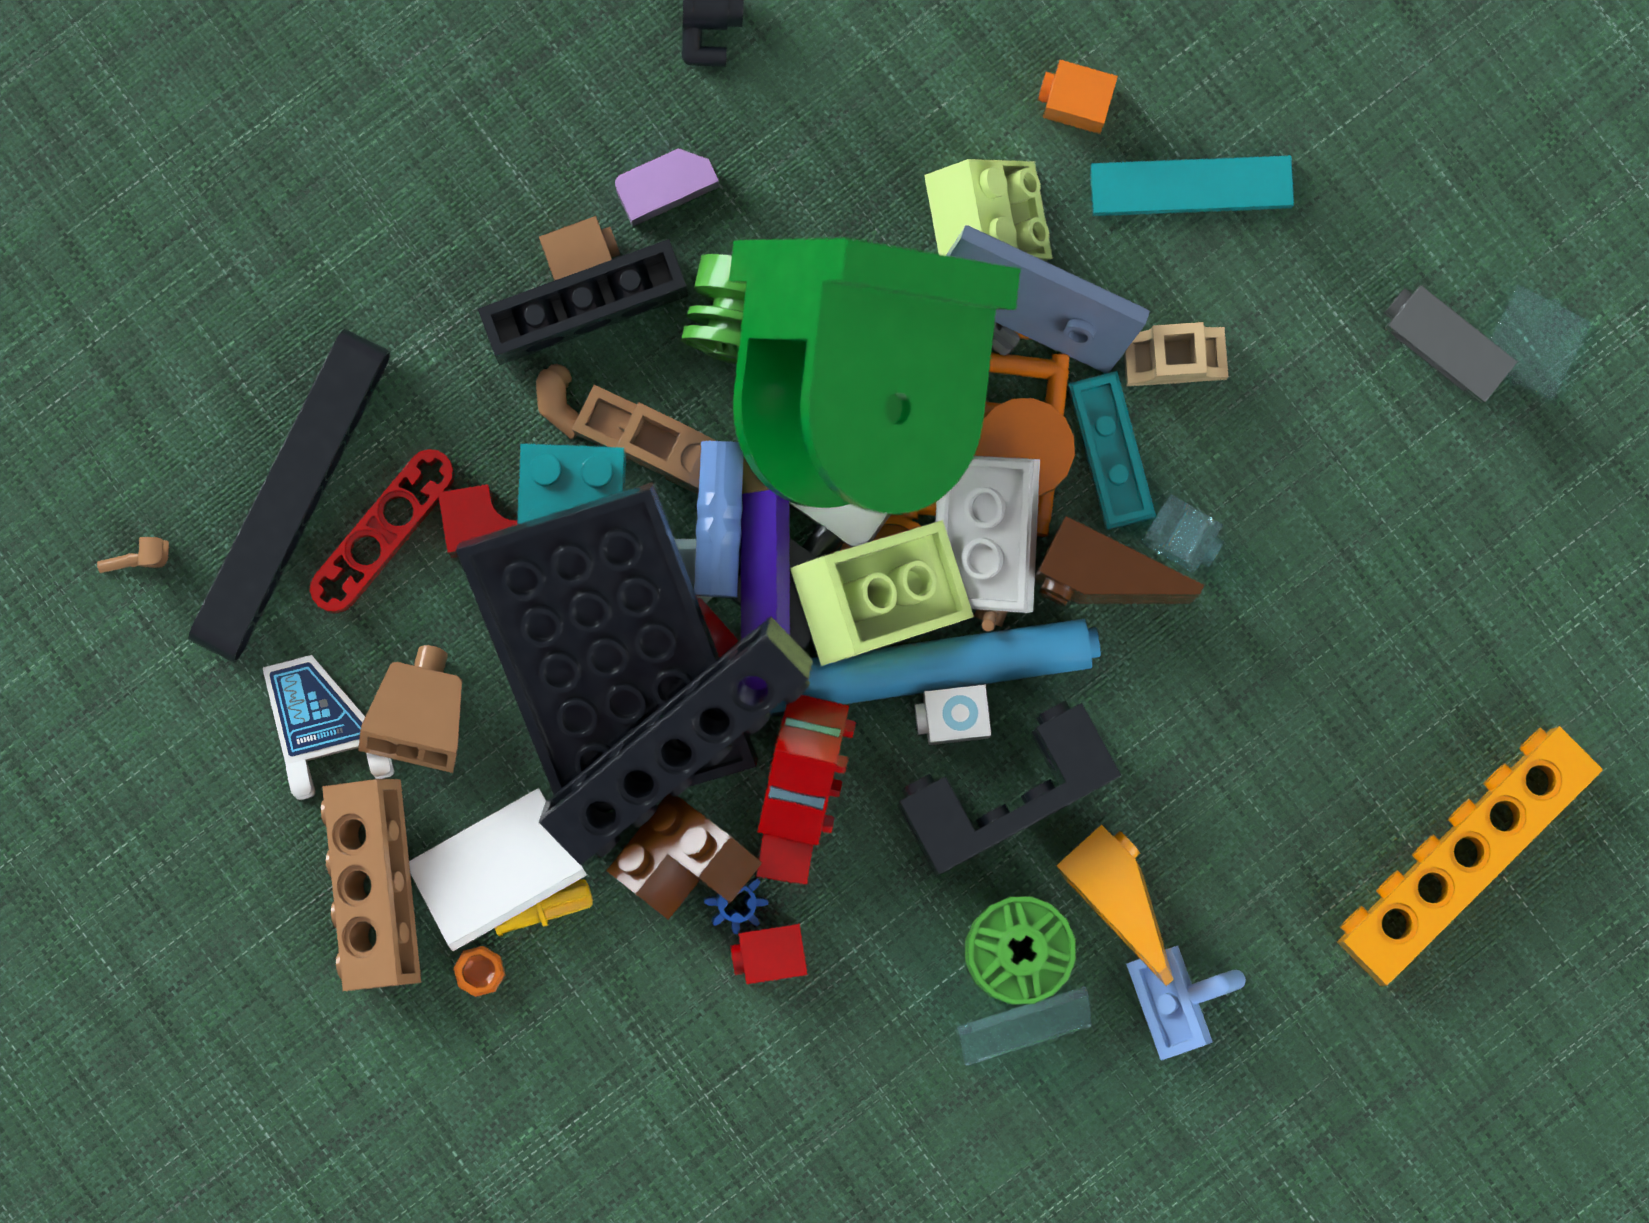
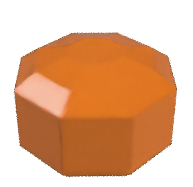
(479, 971)

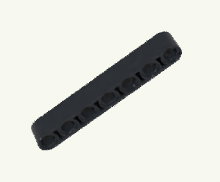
(289, 495)

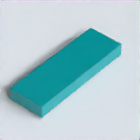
(1111, 450)

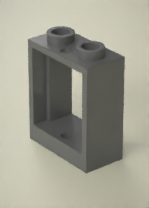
(1448, 343)

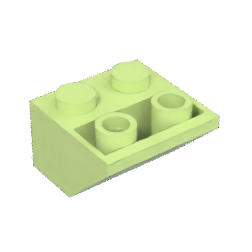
(993, 198)

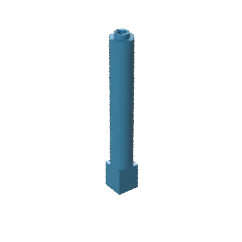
(954, 663)

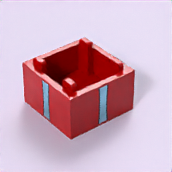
(805, 770)

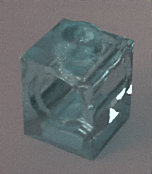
(1184, 535)

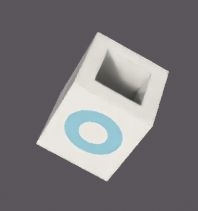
(954, 715)

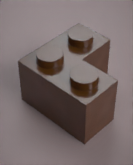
(677, 852)

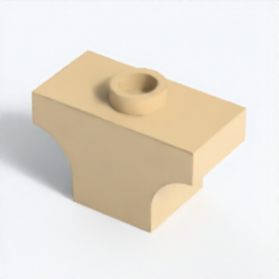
(1176, 355)

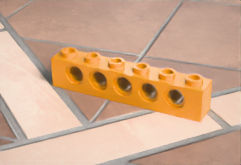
(1568, 774)

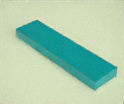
(1191, 185)

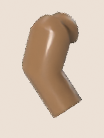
(552, 398)

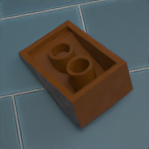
(1099, 570)

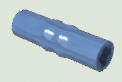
(719, 519)

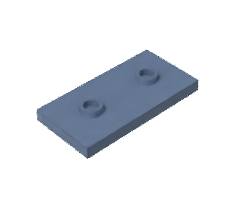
(1057, 305)

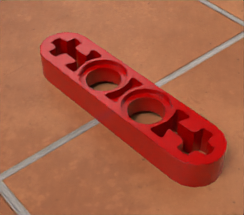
(376, 526)

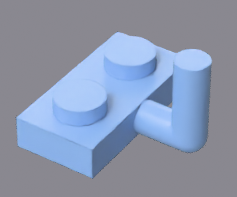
(1174, 1009)

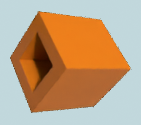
(1077, 96)

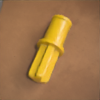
(564, 902)

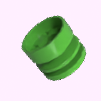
(722, 321)
(989, 956)

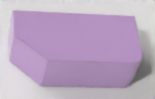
(664, 184)

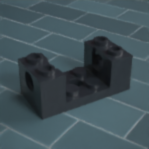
(1075, 760)

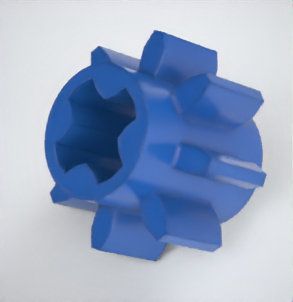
(734, 915)

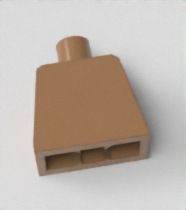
(416, 713)

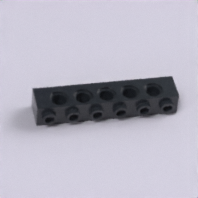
(762, 653)

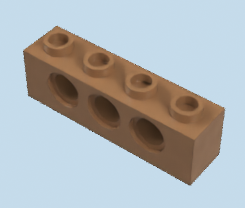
(390, 901)

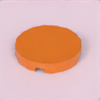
(1030, 431)

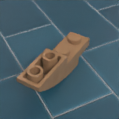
(649, 439)

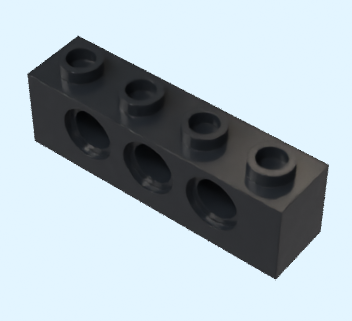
(583, 302)

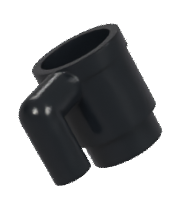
(707, 16)

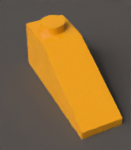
(1113, 885)

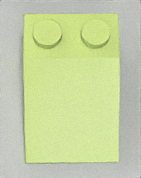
(881, 592)

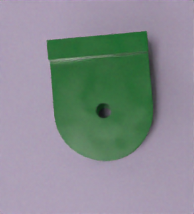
(863, 368)

